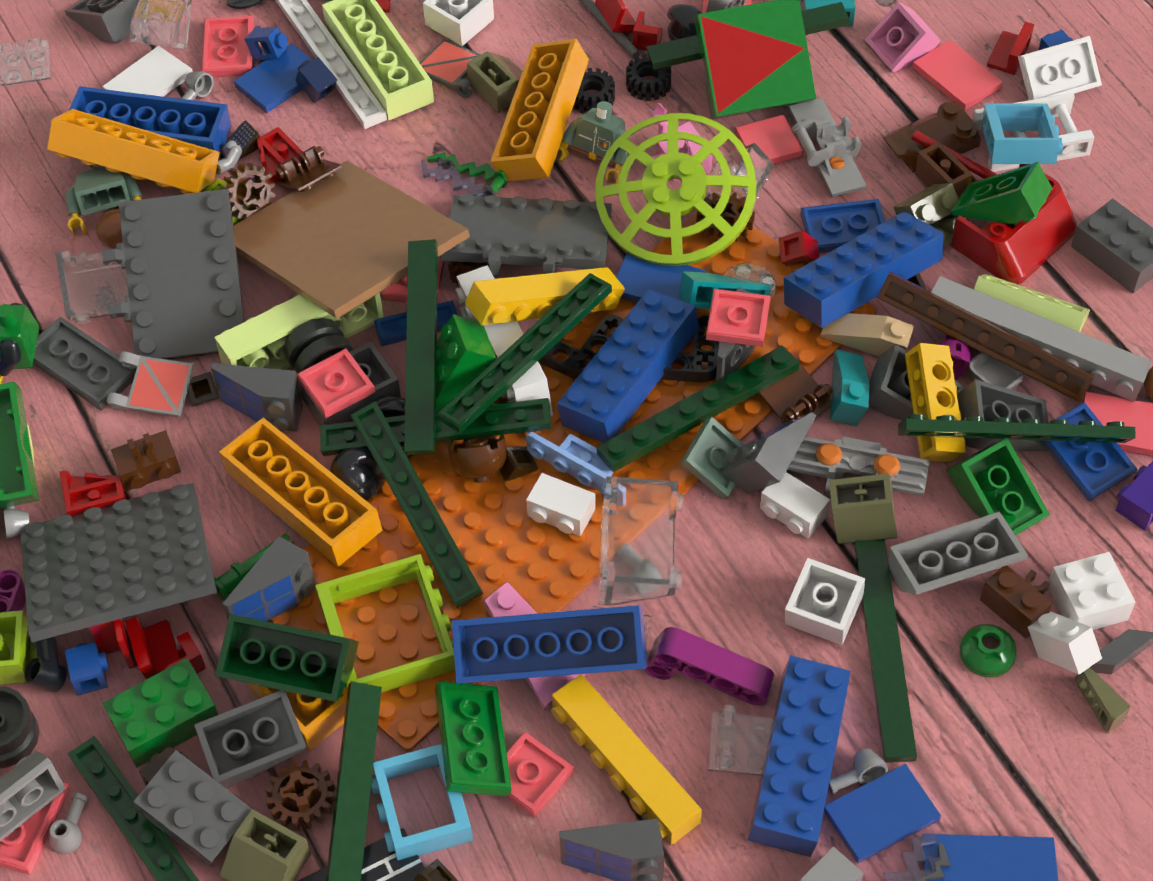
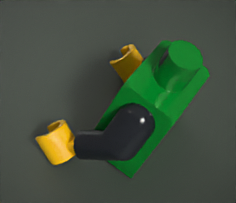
(17, 338)

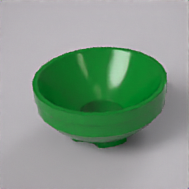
(987, 661)

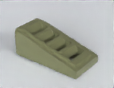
(1103, 700)

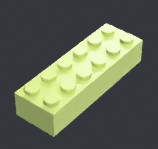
(379, 55)
(263, 337)

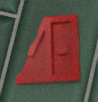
(275, 149)
(90, 491)

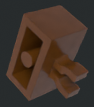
(145, 460)
(1016, 599)

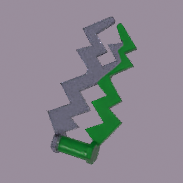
(498, 177)

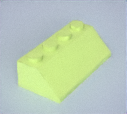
(1038, 303)

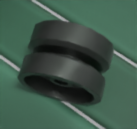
(314, 343)
(17, 728)

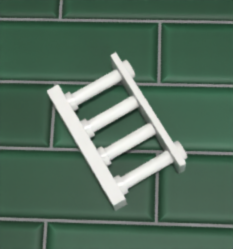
(1074, 142)

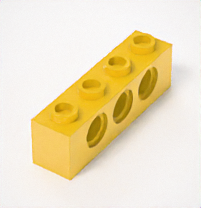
(934, 395)

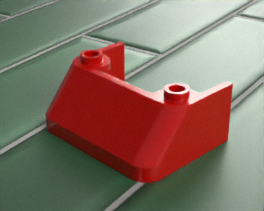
(1021, 250)

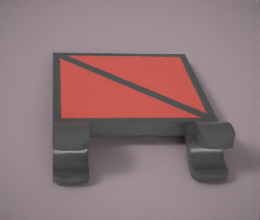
(449, 66)

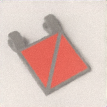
(157, 386)

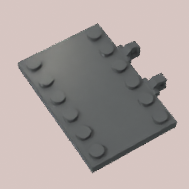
(529, 232)
(178, 273)

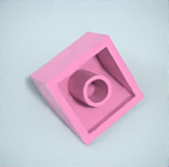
(902, 38)

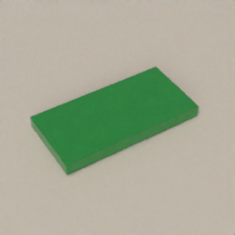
(472, 739)

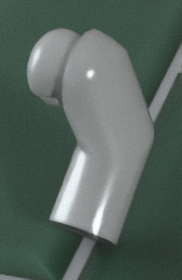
(234, 152)

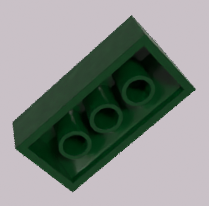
(286, 658)

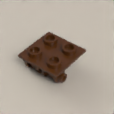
(307, 170)
(797, 396)

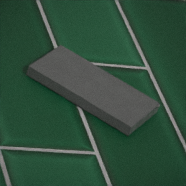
(81, 363)

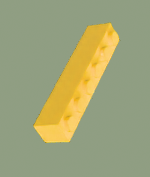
(532, 295)
(625, 759)

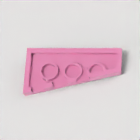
(509, 603)

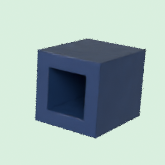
(315, 79)

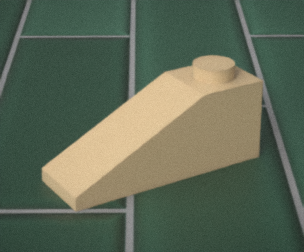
(868, 332)

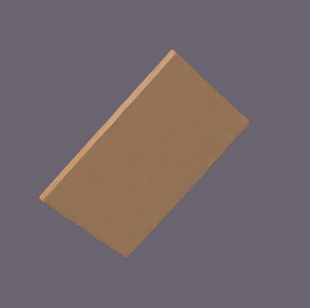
(342, 238)

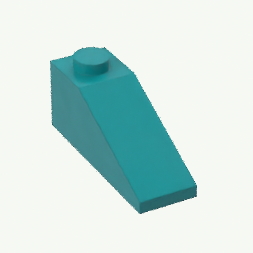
(698, 287)
(849, 388)

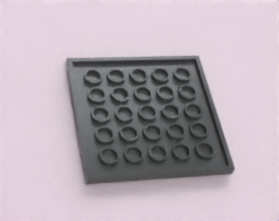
(115, 562)

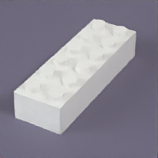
(501, 336)

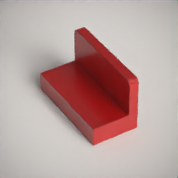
(616, 15)
(1009, 47)
(112, 638)
(152, 646)

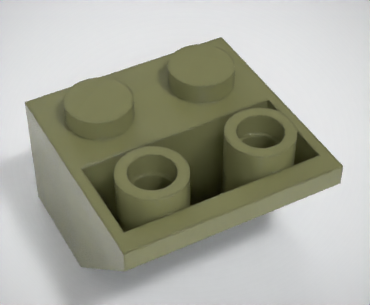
(494, 79)
(933, 208)
(863, 508)
(264, 851)

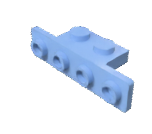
(572, 457)

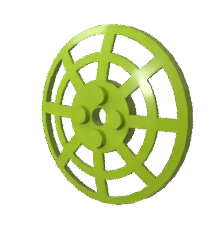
(680, 201)

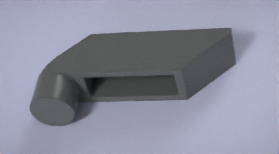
(1122, 650)

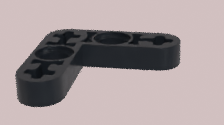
(579, 358)
(692, 363)

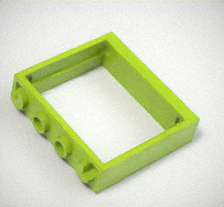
(381, 578)

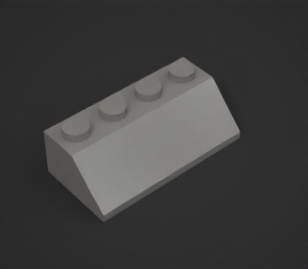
(954, 554)
(27, 791)

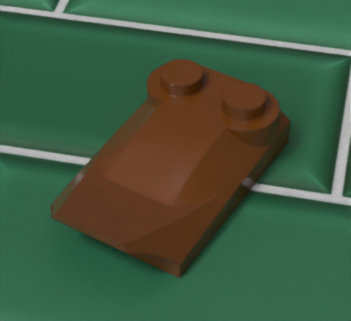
(948, 126)

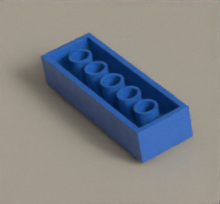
(181, 119)
(860, 267)
(628, 366)
(549, 644)
(799, 756)

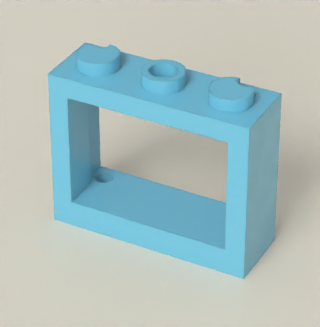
(1021, 118)
(429, 840)

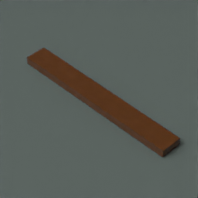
(985, 337)

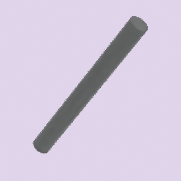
(619, 37)

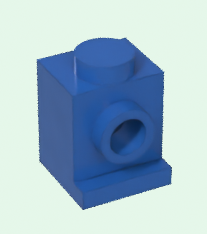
(272, 43)

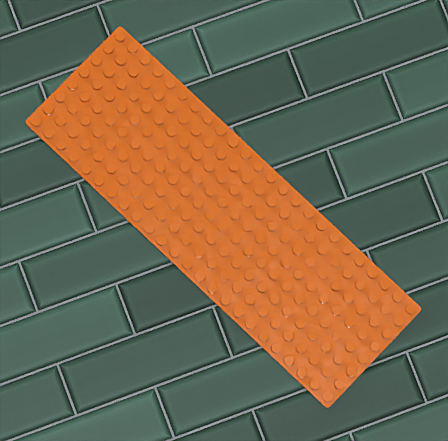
(492, 518)

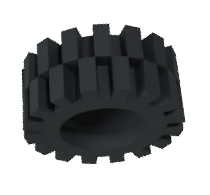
(596, 81)
(646, 87)

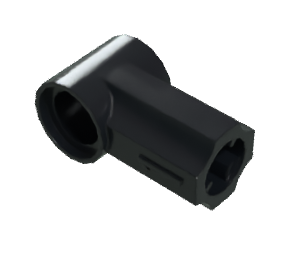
(44, 667)

